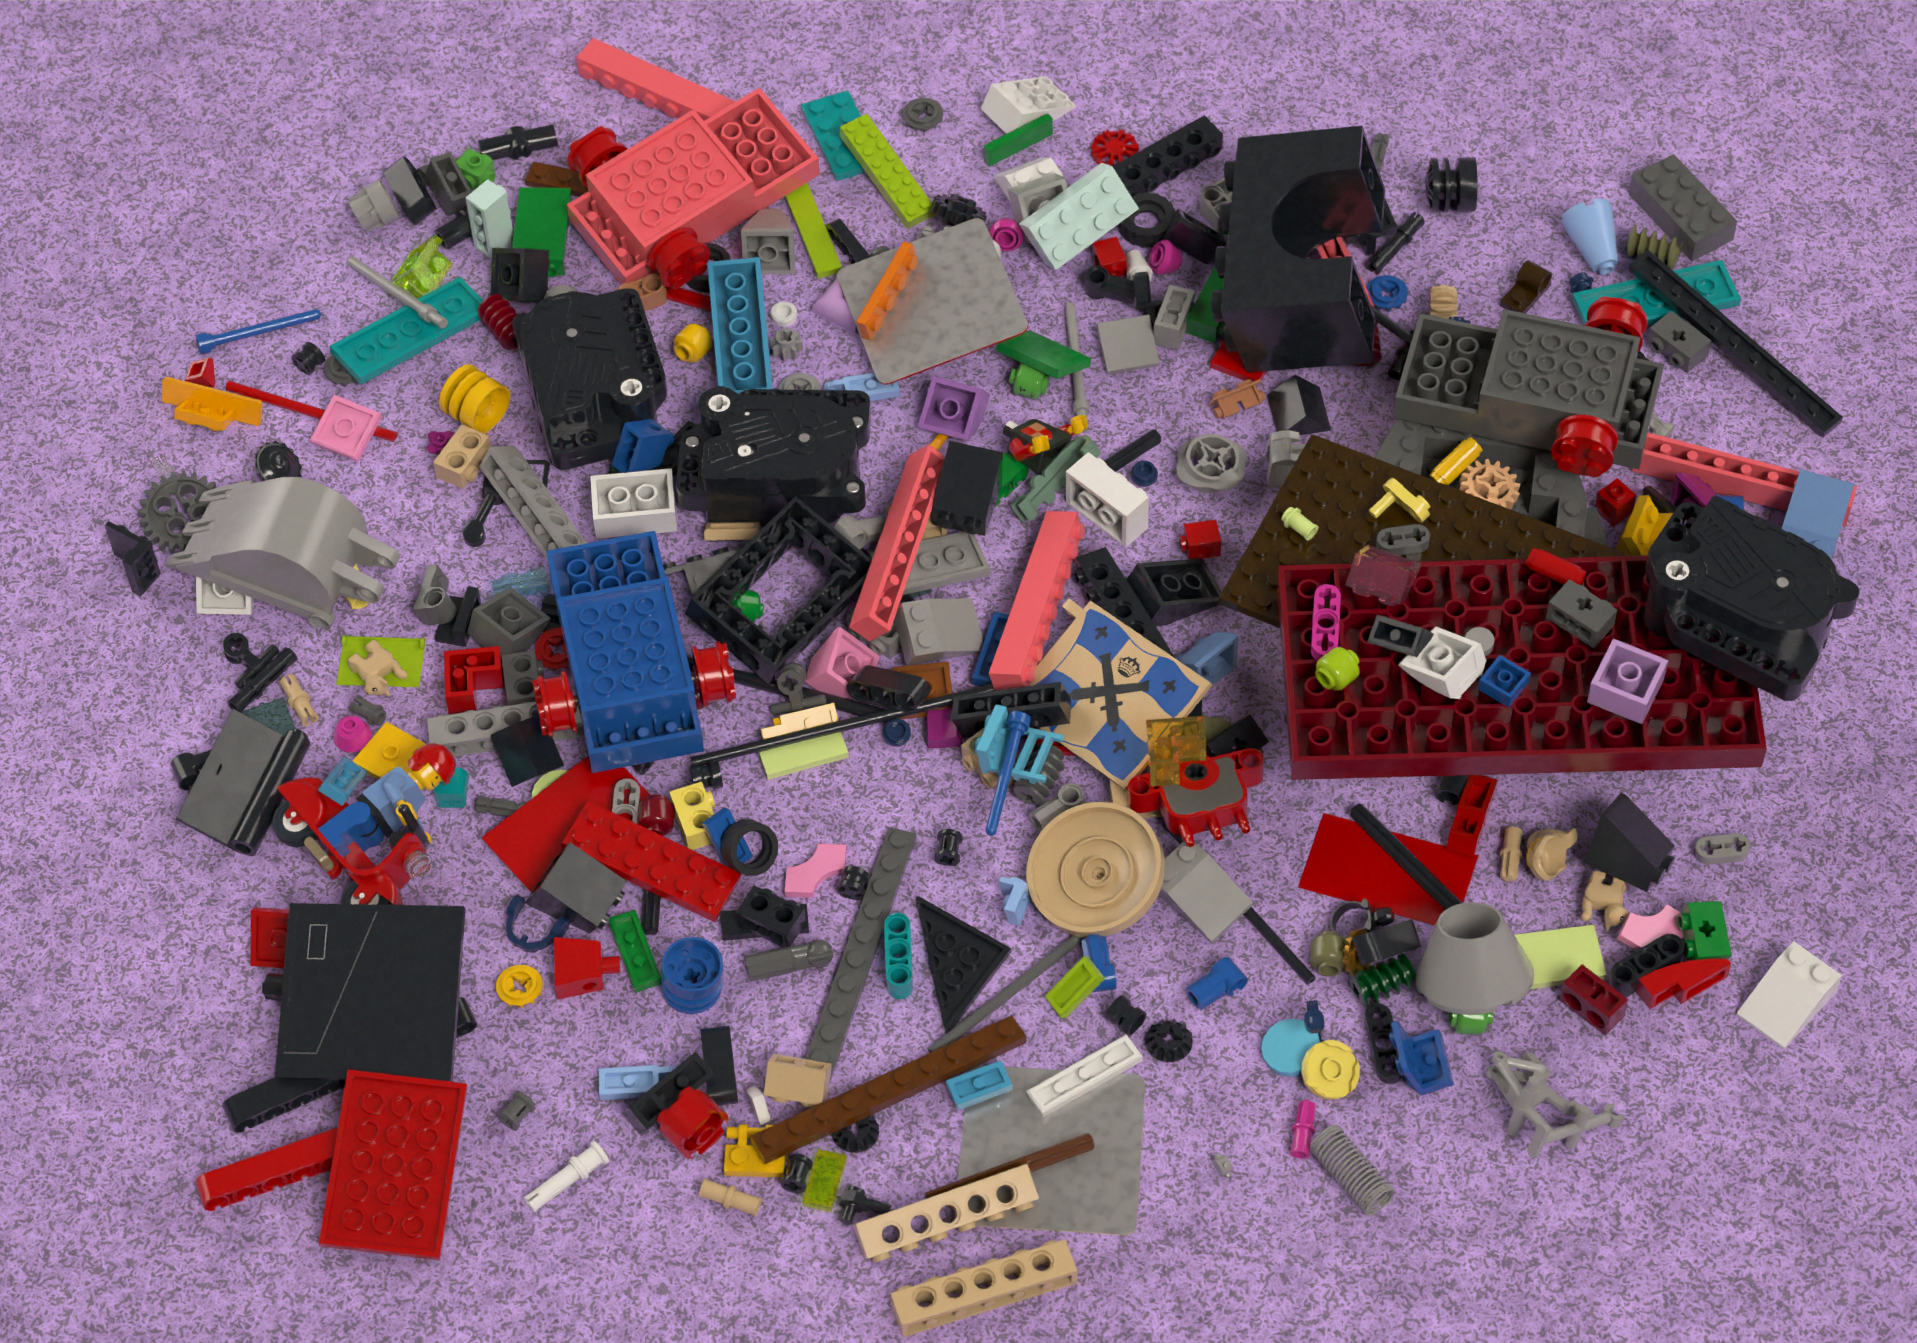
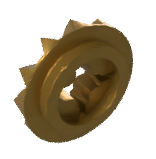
(1350, 957)

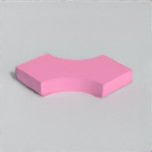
(805, 878)
(1642, 930)

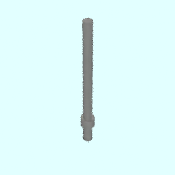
(424, 311)
(1080, 405)

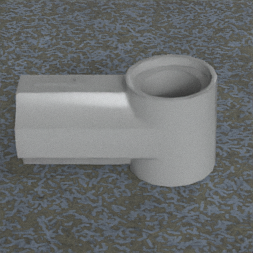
(860, 531)
(1047, 812)

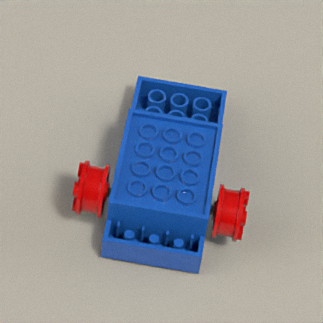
(626, 657)

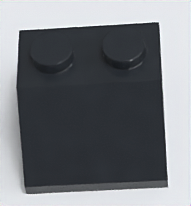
(520, 274)

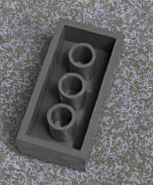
(1682, 207)

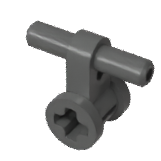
(794, 690)

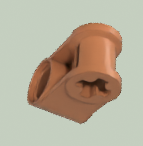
(650, 290)

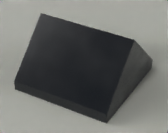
(1193, 237)
(1298, 407)
(526, 751)

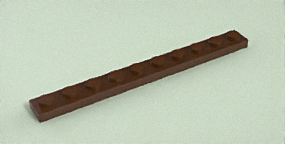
(888, 1089)

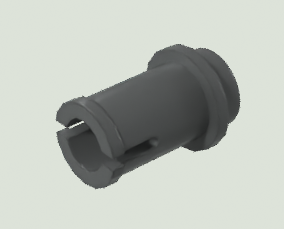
(372, 713)

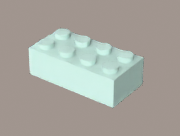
(1079, 216)

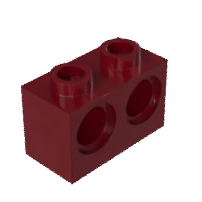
(1593, 999)

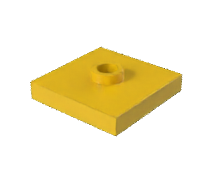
(387, 750)

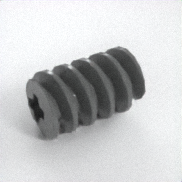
(1036, 793)

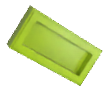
(1074, 987)

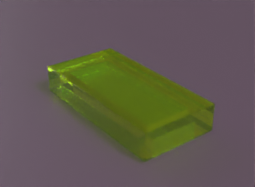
(825, 1180)

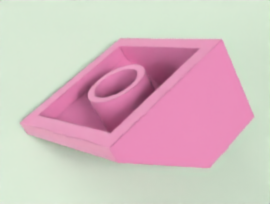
(838, 663)

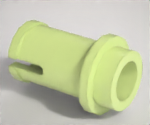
(1295, 520)

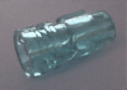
(525, 583)

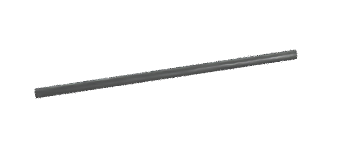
(1007, 993)

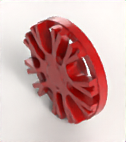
(1114, 148)

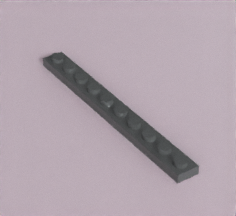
(861, 947)

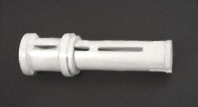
(578, 1168)

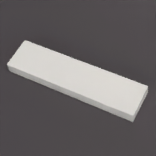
(1084, 1076)

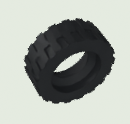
(1148, 236)

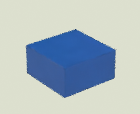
(1504, 681)

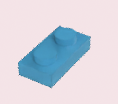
(979, 1085)

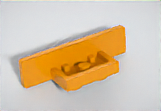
(209, 405)

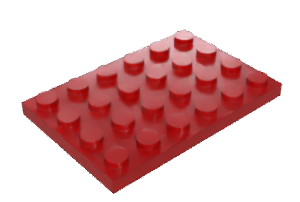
(393, 1165)

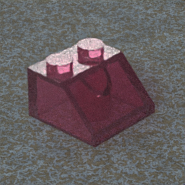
(1382, 575)

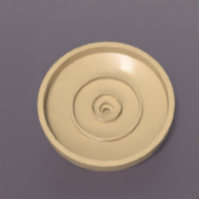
(1095, 869)

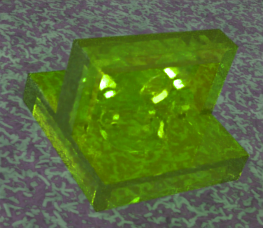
(423, 268)

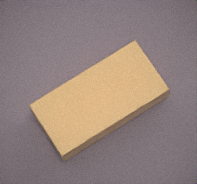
(731, 530)

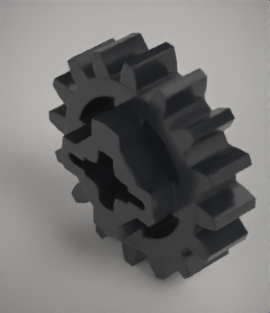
(956, 209)

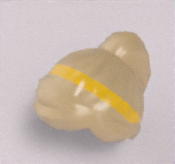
(1547, 852)

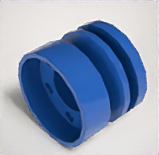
(695, 961)

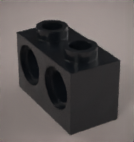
(767, 922)

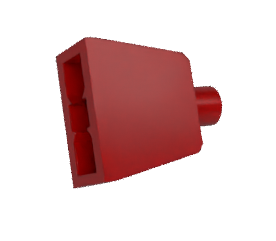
(581, 966)

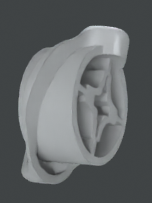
(1210, 472)

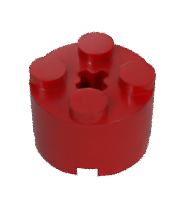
(692, 1122)

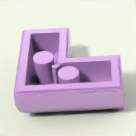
(834, 307)

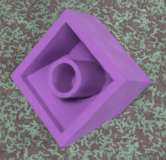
(953, 408)

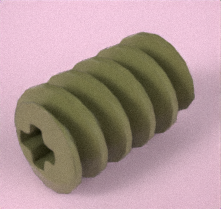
(1665, 251)

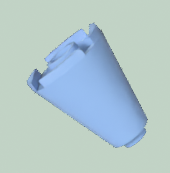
(1593, 234)

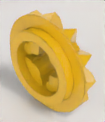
(520, 974)

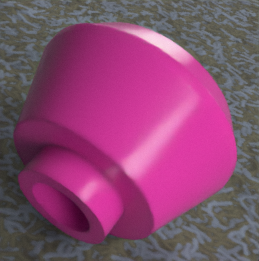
(1007, 234)
(1165, 258)
(352, 734)

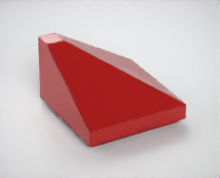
(202, 372)

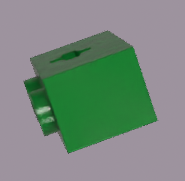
(1704, 931)

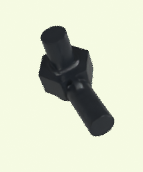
(856, 1201)

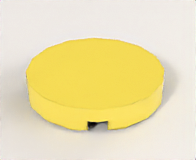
(1330, 1070)

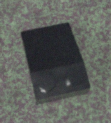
(1174, 589)

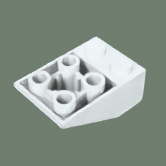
(1021, 101)

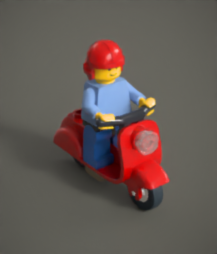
(356, 827)

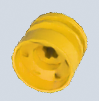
(474, 398)

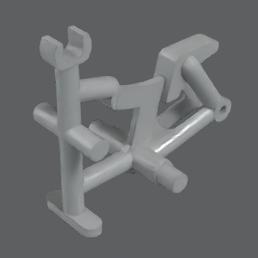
(1535, 1091)

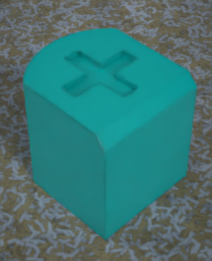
(455, 793)

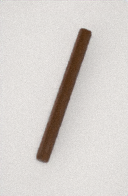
(1034, 1161)

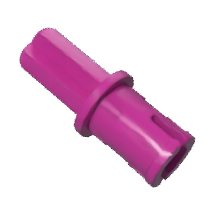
(1303, 1129)

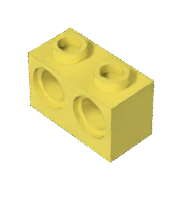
(691, 817)

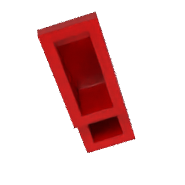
(1471, 814)
(1681, 980)

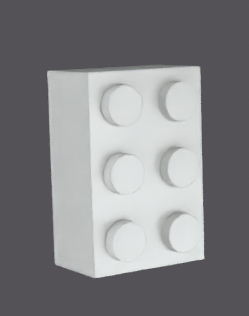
(1107, 499)
(633, 503)

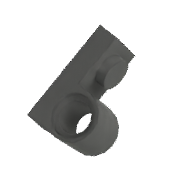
(433, 602)

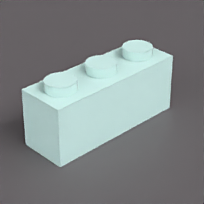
(490, 217)

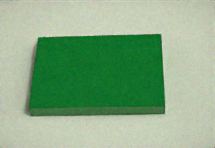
(1044, 354)

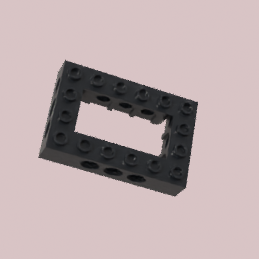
(820, 543)

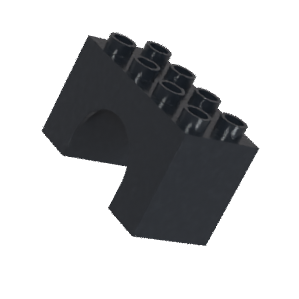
(1285, 204)

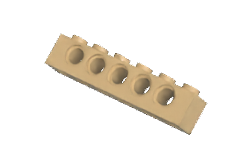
(1016, 1180)
(973, 1300)

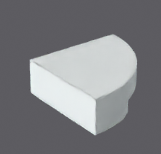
(758, 1104)

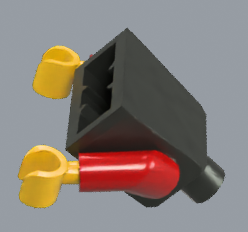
(1038, 442)

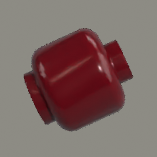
(657, 814)

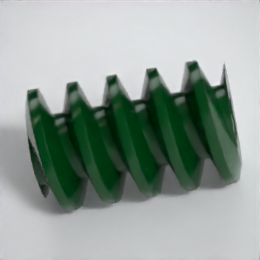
(1382, 978)

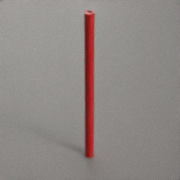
(295, 406)

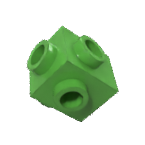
(476, 168)

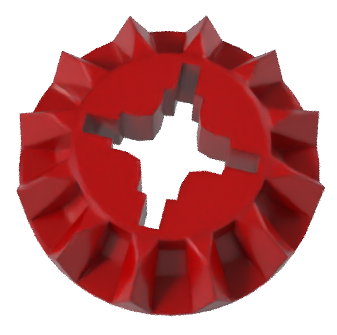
(544, 652)

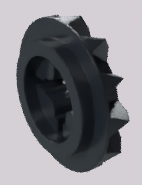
(1177, 1049)
(866, 1138)

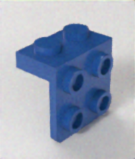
(1422, 1059)

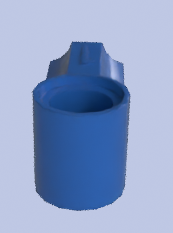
(1097, 950)
(1222, 980)

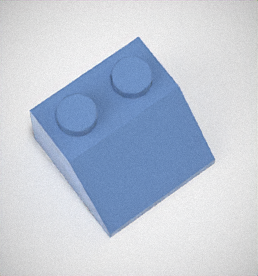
(1213, 656)

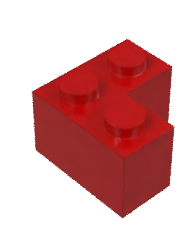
(470, 671)

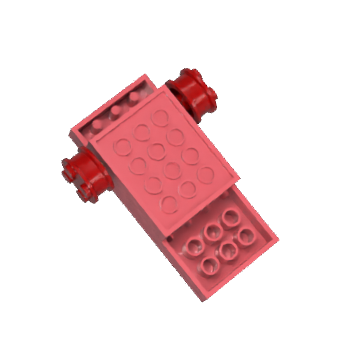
(684, 187)

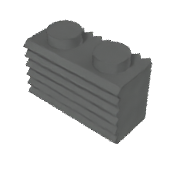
(448, 183)

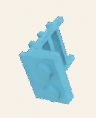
(993, 743)

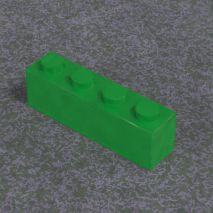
(1200, 319)

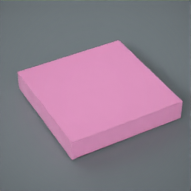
(346, 428)

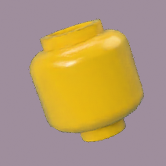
(692, 343)

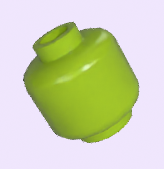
(1337, 668)

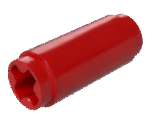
(1554, 567)

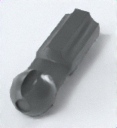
(788, 959)

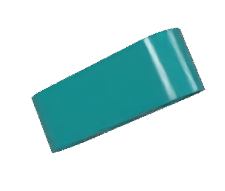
(895, 945)

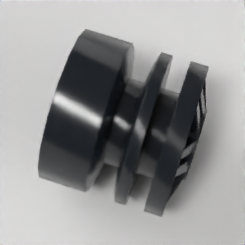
(1452, 184)

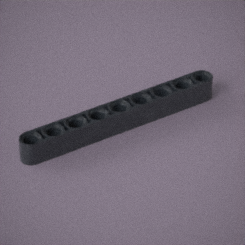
(284, 1095)

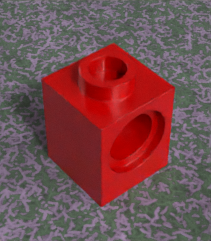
(1110, 255)
(1615, 502)
(1201, 540)

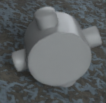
(1222, 1165)

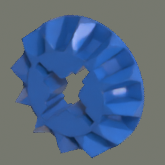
(1388, 284)

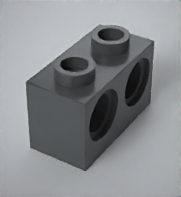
(519, 682)

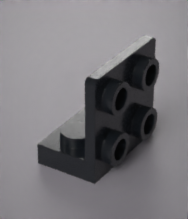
(137, 556)

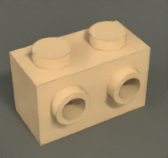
(797, 1080)

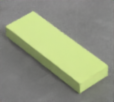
(803, 755)

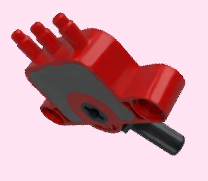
(1208, 796)

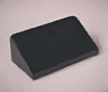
(1399, 636)

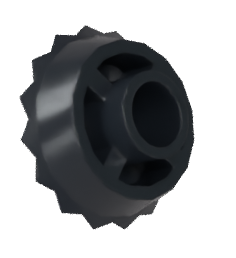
(276, 461)

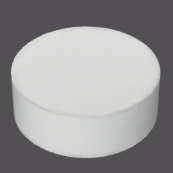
(783, 314)

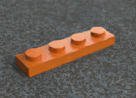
(887, 290)

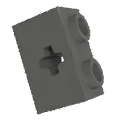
(1678, 342)
(1581, 613)

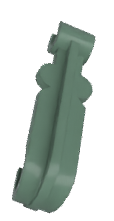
(1052, 478)

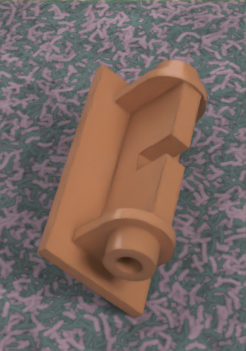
(1246, 394)

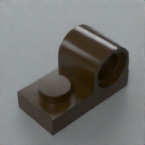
(1529, 287)

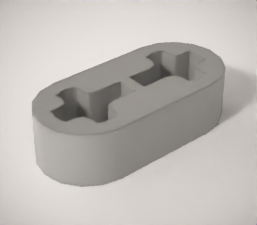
(1722, 849)

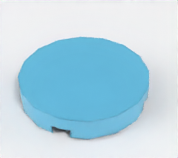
(1286, 1046)

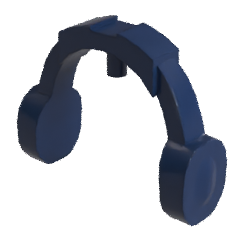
(513, 911)
(1314, 1019)

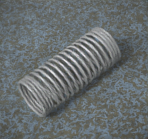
(1366, 1205)

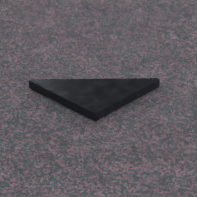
(959, 960)

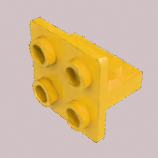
(1642, 527)

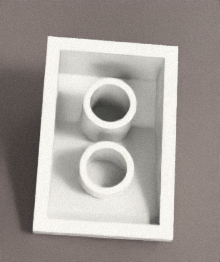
(1790, 995)

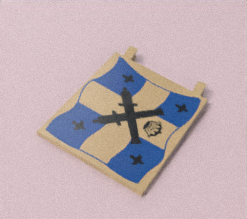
(1113, 689)

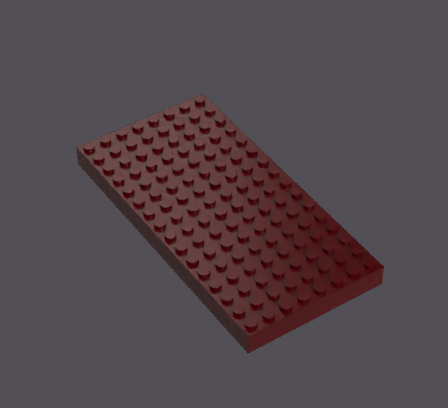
(1402, 728)

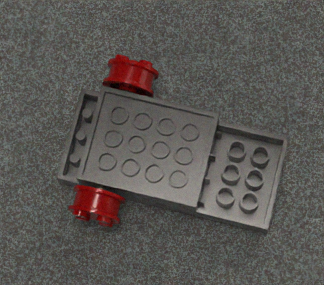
(1538, 383)

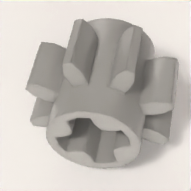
(786, 344)

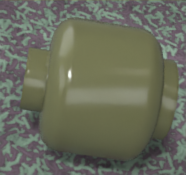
(1327, 953)

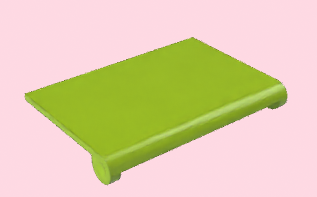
(406, 651)

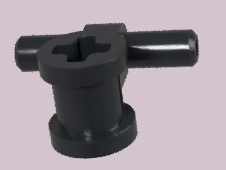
(245, 657)

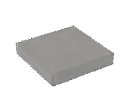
(1128, 344)

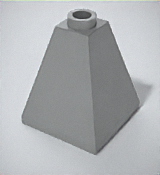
(771, 239)

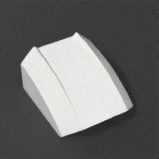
(1447, 663)

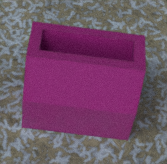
(942, 730)

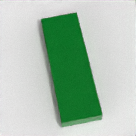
(1018, 139)
(635, 951)

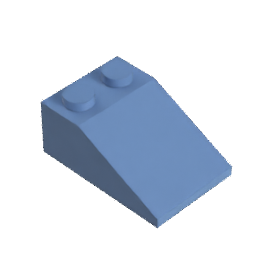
(1818, 509)

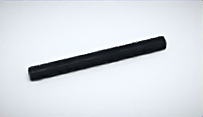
(1404, 856)

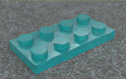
(824, 120)

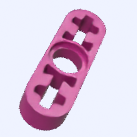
(1319, 613)

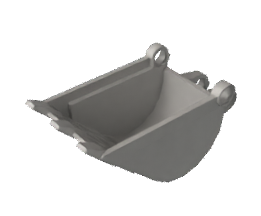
(285, 546)

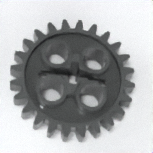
(160, 524)

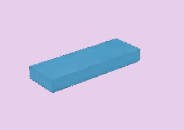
(342, 780)

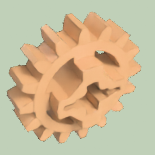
(1490, 483)

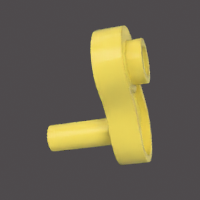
(1415, 506)

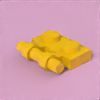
(744, 1159)

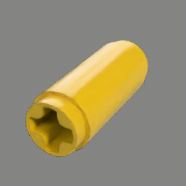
(1456, 461)

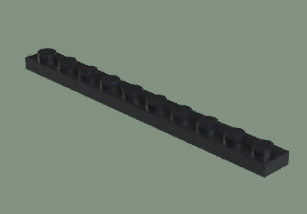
(1735, 343)

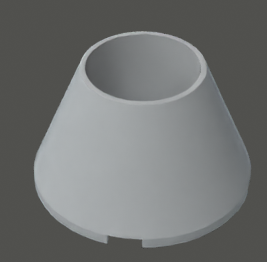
(1473, 962)

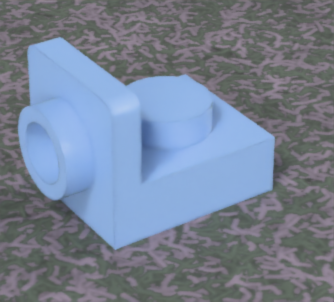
(1016, 898)

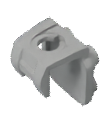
(1281, 456)

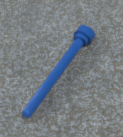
(207, 342)
(1017, 725)

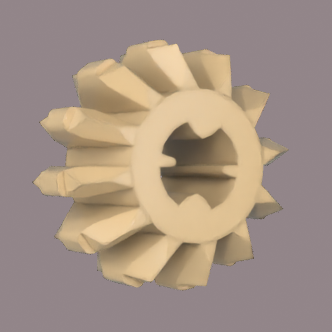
(1443, 301)

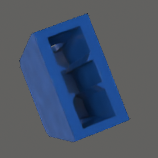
(641, 446)

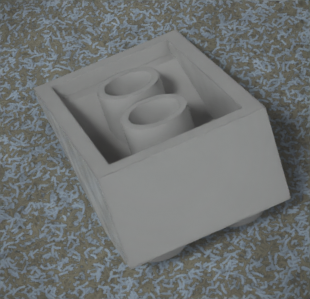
(938, 629)
(1202, 891)

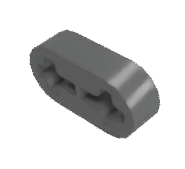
(1403, 539)

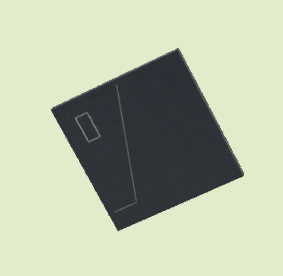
(370, 991)

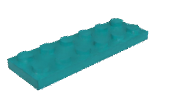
(1707, 279)
(405, 333)

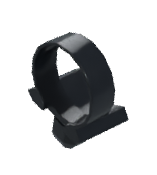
(1143, 296)
(1381, 916)

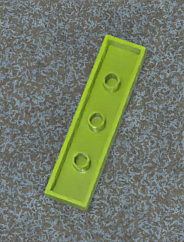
(886, 171)

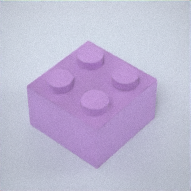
(1627, 681)

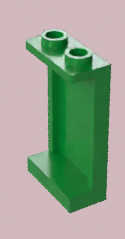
(543, 223)

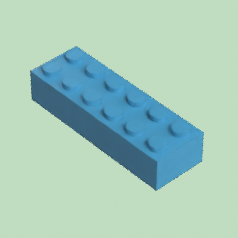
(739, 324)

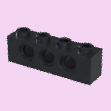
(1044, 704)

